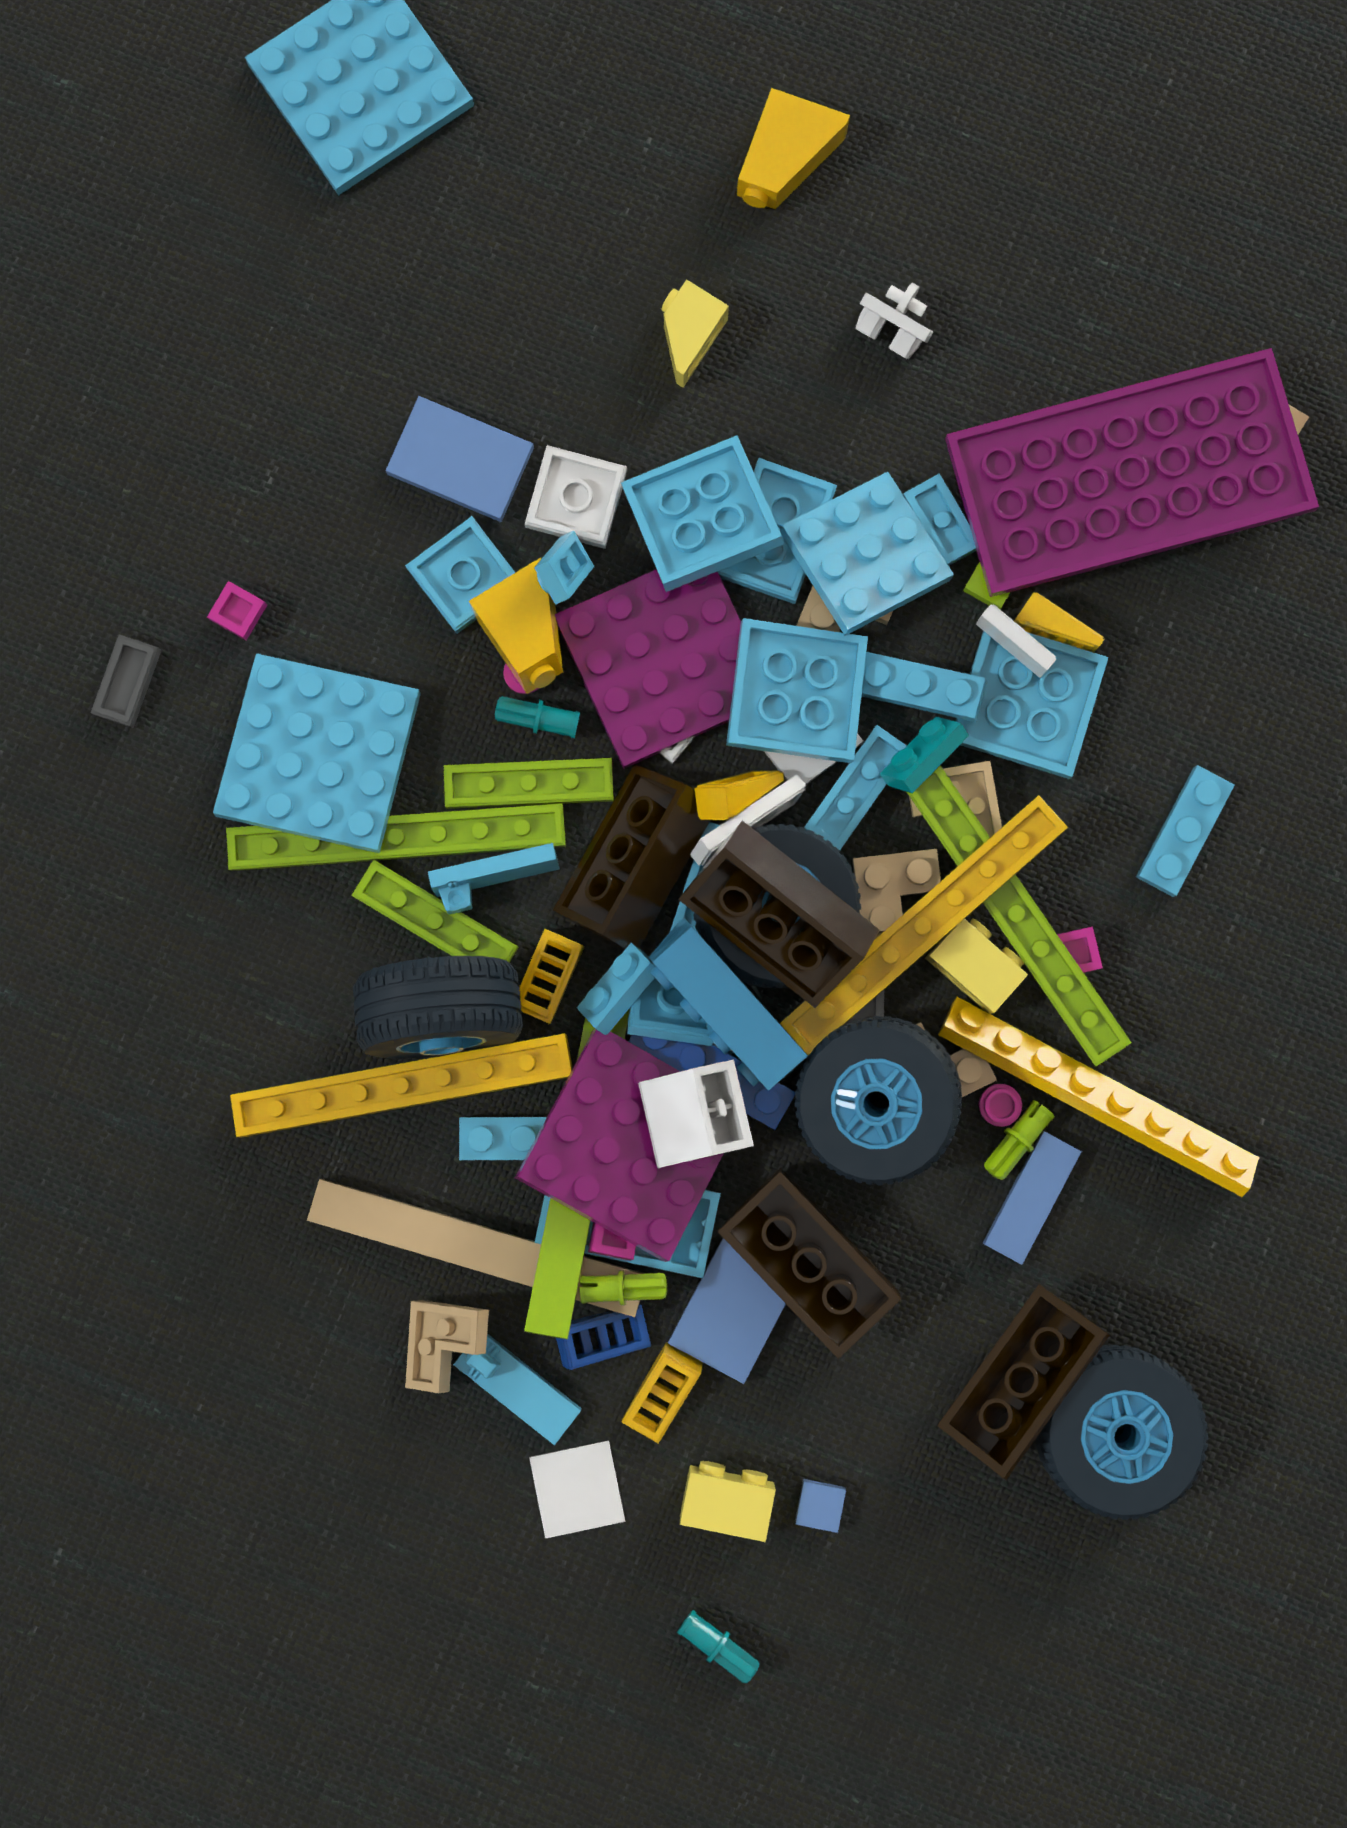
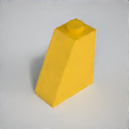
(788, 147)
(522, 627)

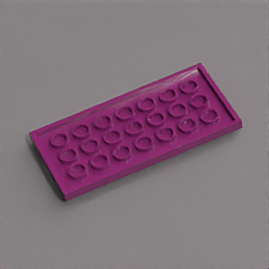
(1131, 472)

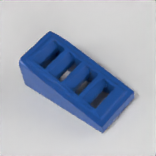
(589, 1356)

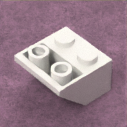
(695, 1113)

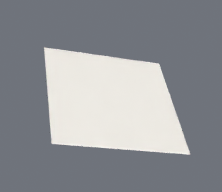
(577, 1489)

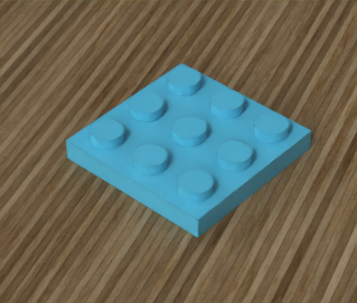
(702, 513)
(866, 553)
(797, 691)
(1030, 716)

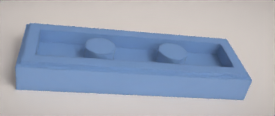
(1032, 1197)

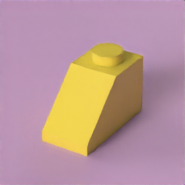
(691, 326)

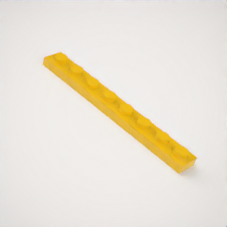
(929, 921)
(401, 1085)
(1099, 1097)

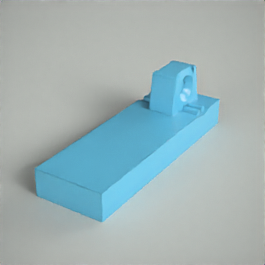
(456, 882)
(520, 1389)

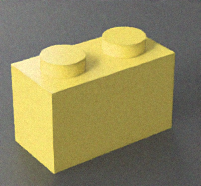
(978, 965)
(728, 1501)

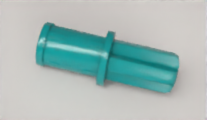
(537, 716)
(719, 1647)

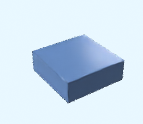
(820, 1505)

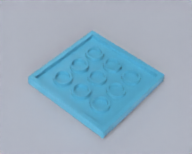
(359, 85)
(317, 753)

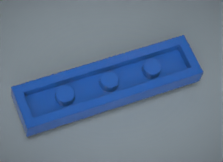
(759, 1103)

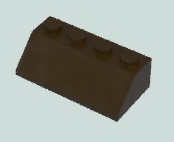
(634, 858)
(803, 955)
(809, 1263)
(1023, 1381)

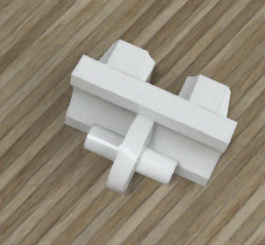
(877, 313)

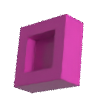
(237, 610)
(1083, 948)
(609, 1244)

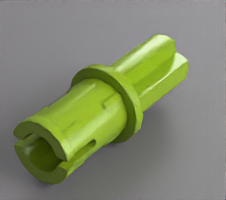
(1018, 1140)
(622, 1287)

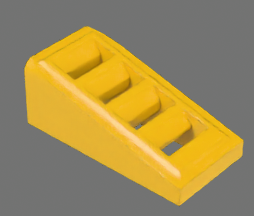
(1050, 621)
(733, 794)
(561, 943)
(682, 1363)

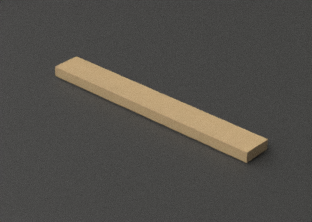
(443, 1237)

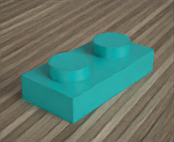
(924, 754)

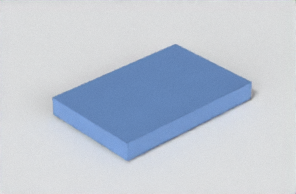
(459, 458)
(728, 1315)

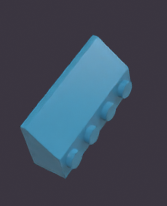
(726, 1005)

